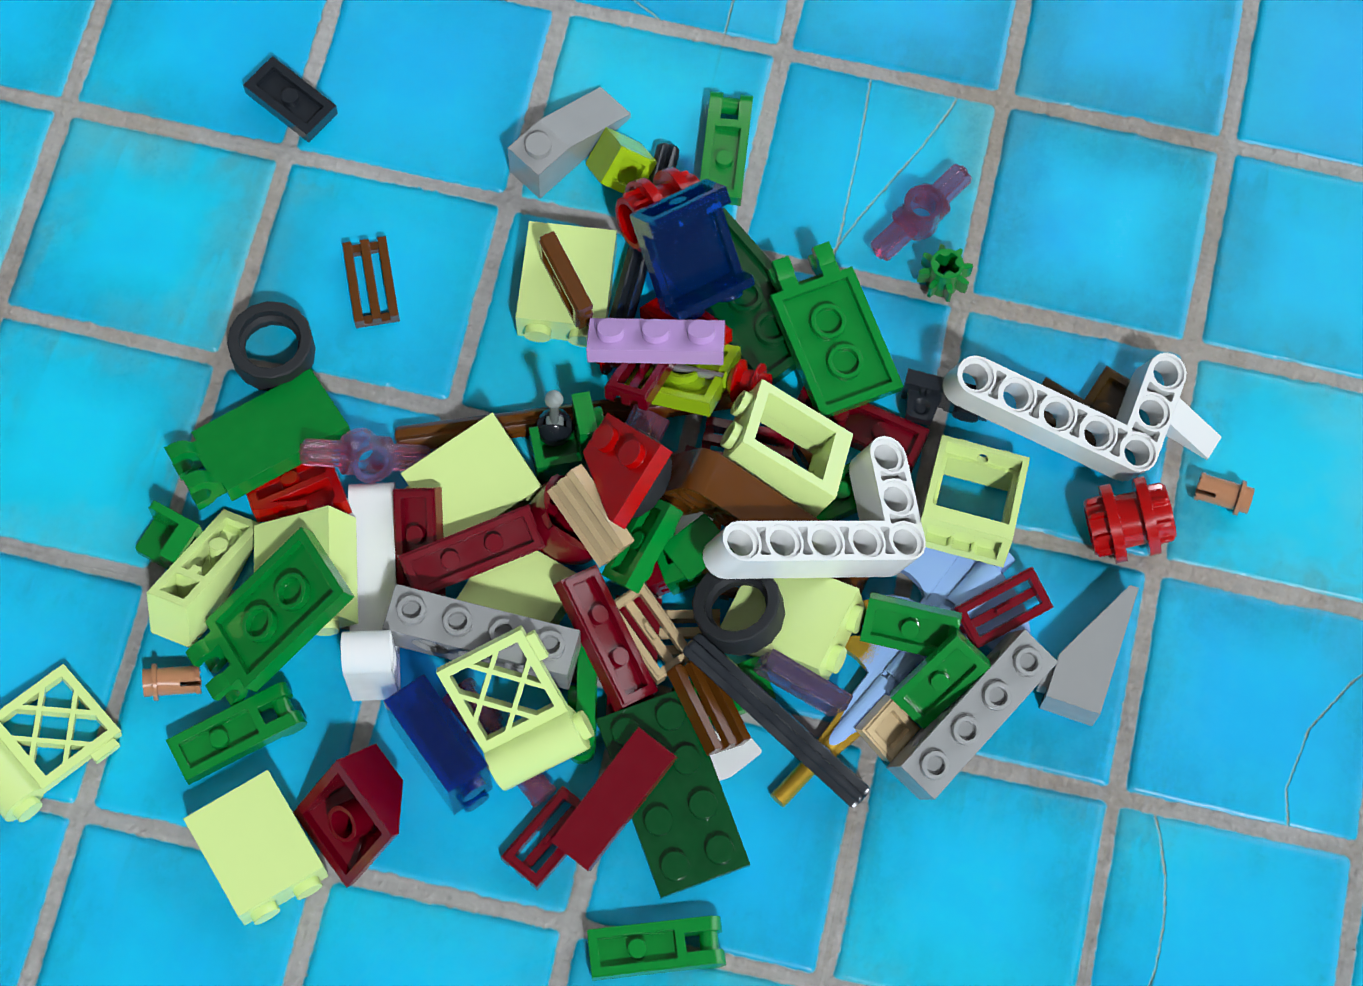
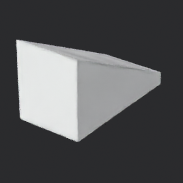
(1192, 431)

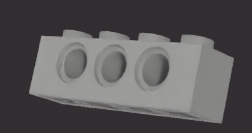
(454, 627)
(968, 723)

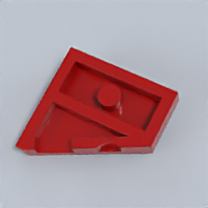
(623, 467)

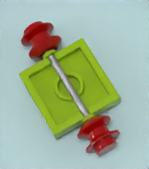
(700, 386)

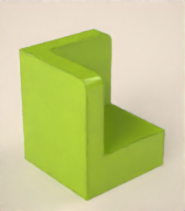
(619, 160)

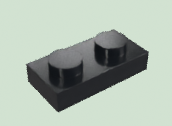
(290, 99)

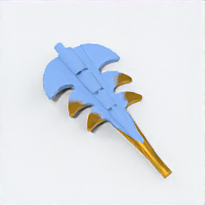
(944, 583)

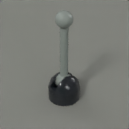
(554, 431)

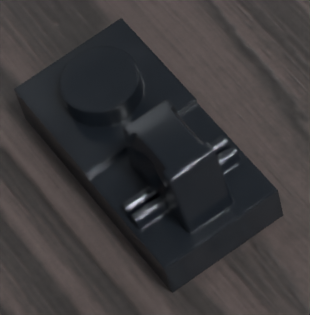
(926, 394)

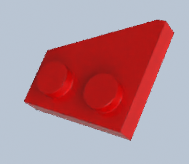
(298, 492)

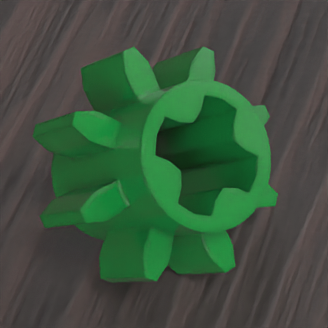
(952, 280)

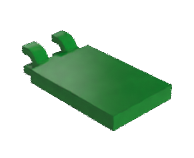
(832, 334)
(256, 440)
(270, 617)

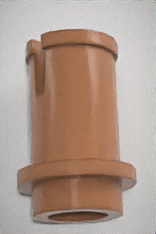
(1224, 493)
(171, 681)

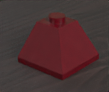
(354, 811)

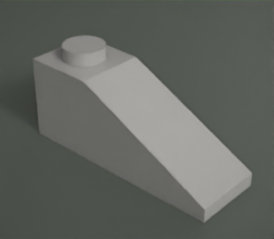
(563, 140)
(1085, 667)

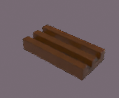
(365, 250)
(565, 280)
(713, 704)

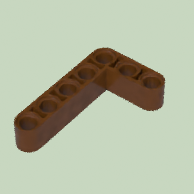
(728, 494)

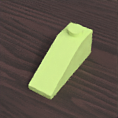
(200, 579)

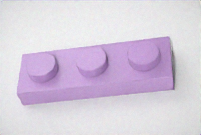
(656, 341)

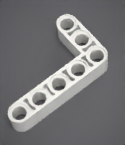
(1074, 417)
(875, 546)
(367, 651)

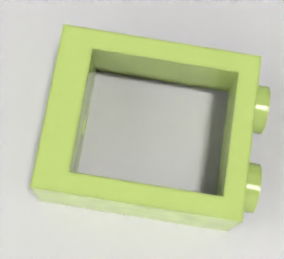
(802, 425)
(967, 533)

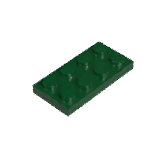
(751, 315)
(686, 817)

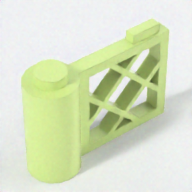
(542, 735)
(20, 778)

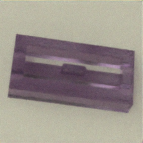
(802, 683)

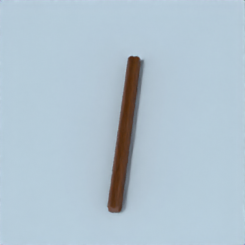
(518, 422)

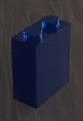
(439, 745)

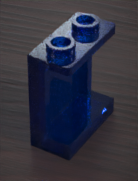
(690, 250)

